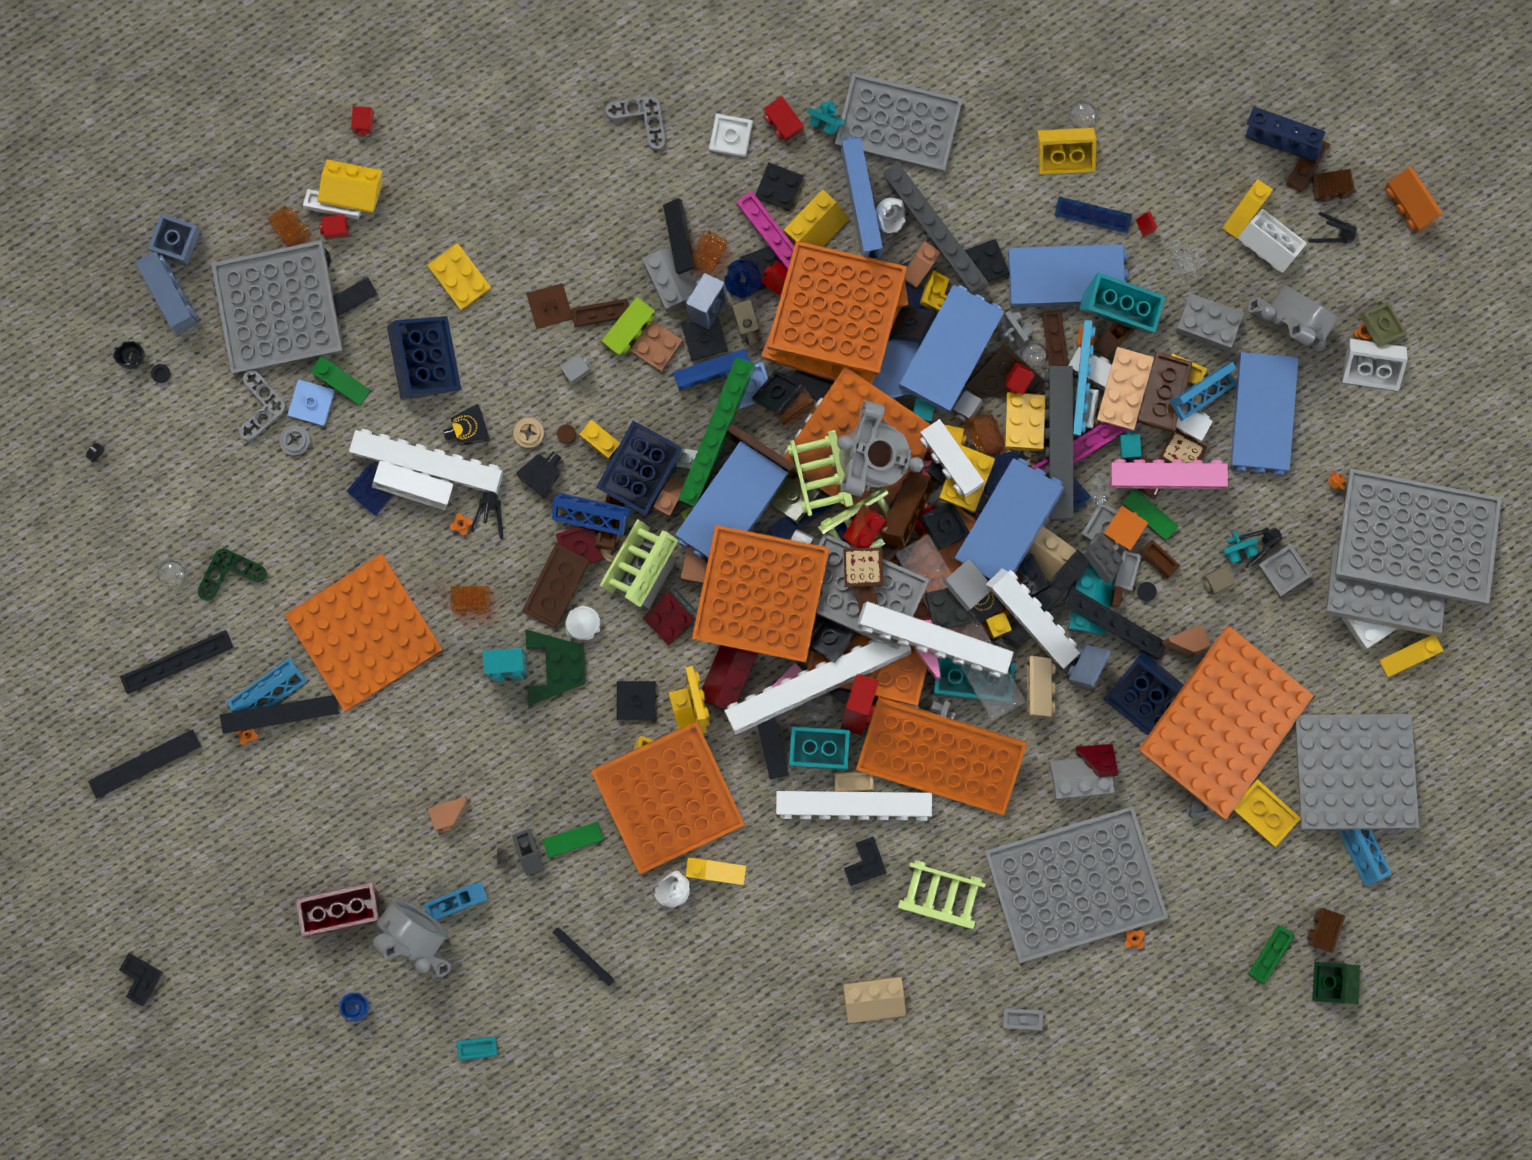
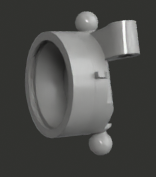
(1305, 319)
(853, 454)
(413, 934)

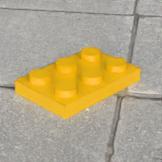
(459, 276)
(1024, 421)
(983, 465)
(697, 698)
(1266, 813)

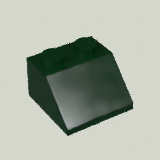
(1336, 983)

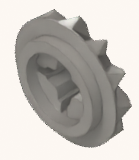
(296, 431)

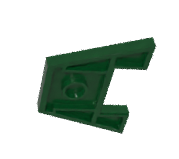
(563, 666)

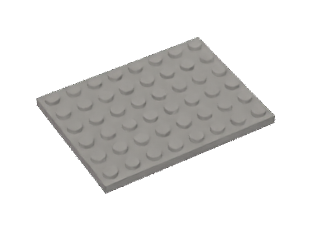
(1418, 537)
(1076, 884)

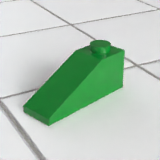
(340, 380)

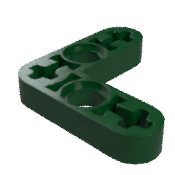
(230, 564)

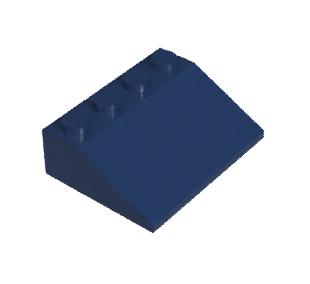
(423, 357)
(640, 468)
(1144, 693)

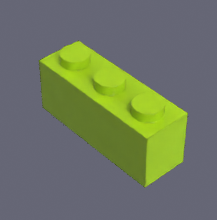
(628, 326)

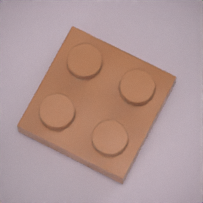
(656, 345)

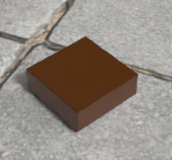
(1117, 595)

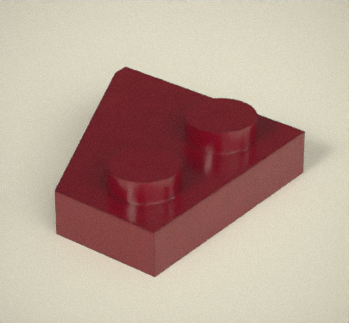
(1099, 758)

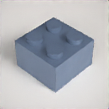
(174, 239)
(706, 301)

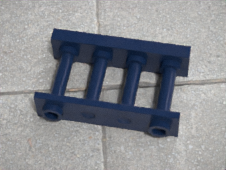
(1285, 134)

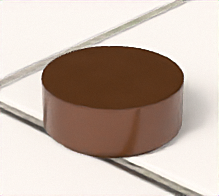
(566, 434)

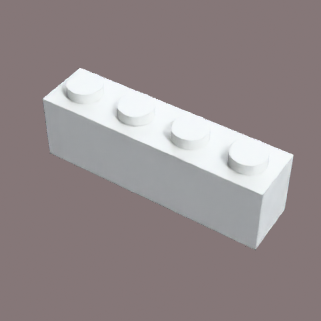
(952, 459)
(412, 485)

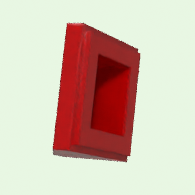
(1146, 224)

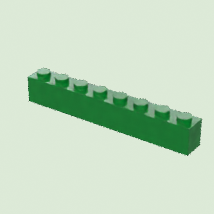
(717, 431)

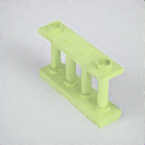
(829, 441)
(875, 495)
(649, 571)
(928, 908)

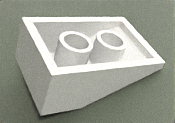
(1367, 633)

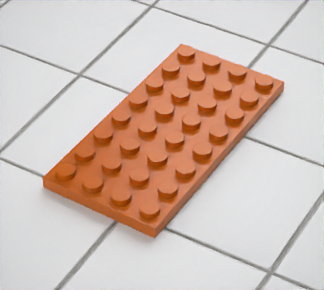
(941, 755)

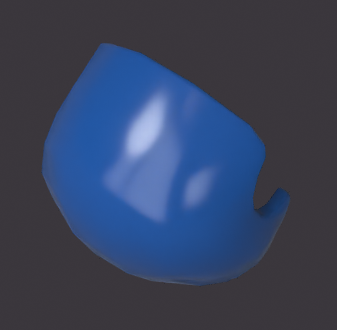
(349, 1010)

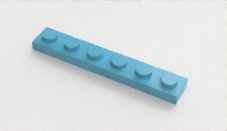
(1084, 370)

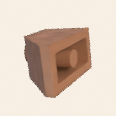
(921, 264)
(668, 497)
(693, 568)
(1189, 642)
(447, 814)

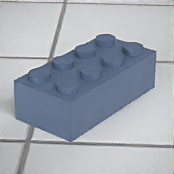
(166, 292)

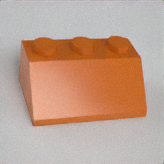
(1413, 200)

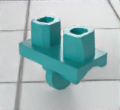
(825, 114)
(1232, 552)

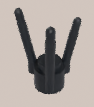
(1346, 230)
(489, 502)
(1269, 538)

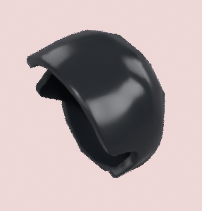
(121, 354)

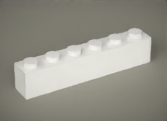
(1033, 618)

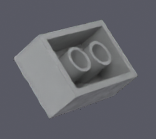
(1209, 322)

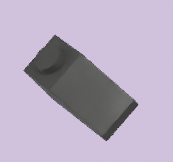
(528, 852)

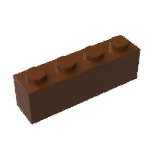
(906, 509)

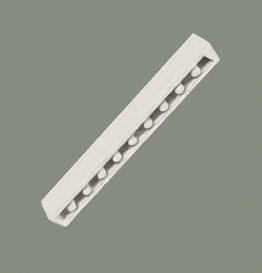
(811, 684)

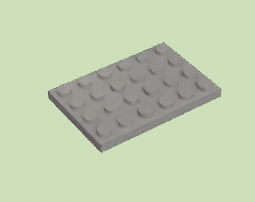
(900, 121)
(838, 603)
(1383, 604)

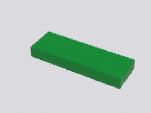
(1149, 512)
(573, 839)
(1271, 954)

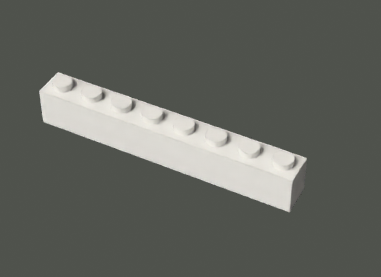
(1193, 426)
(431, 462)
(934, 639)
(854, 804)

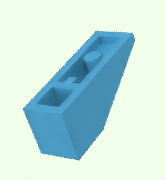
(456, 901)

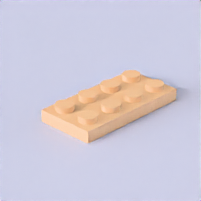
(1125, 389)

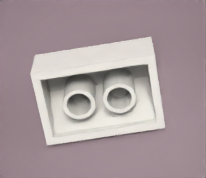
(1272, 240)
(1374, 366)

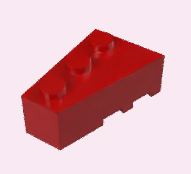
(859, 706)

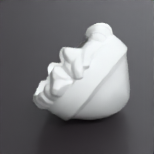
(890, 215)
(582, 623)
(672, 890)

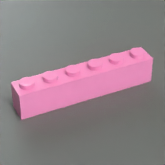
(1169, 475)

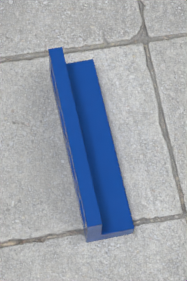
(707, 370)
(593, 507)

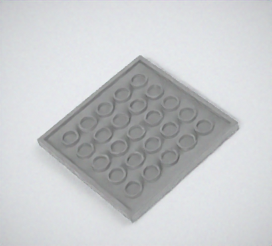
(277, 307)
(1356, 772)

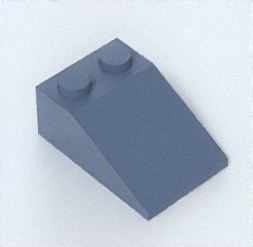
(1088, 667)

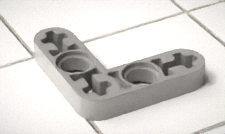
(642, 111)
(267, 409)

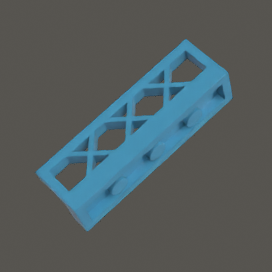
(1201, 389)
(275, 678)
(1363, 859)

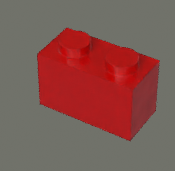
(783, 119)
(864, 527)

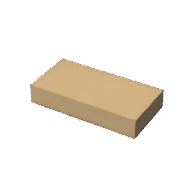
(853, 782)

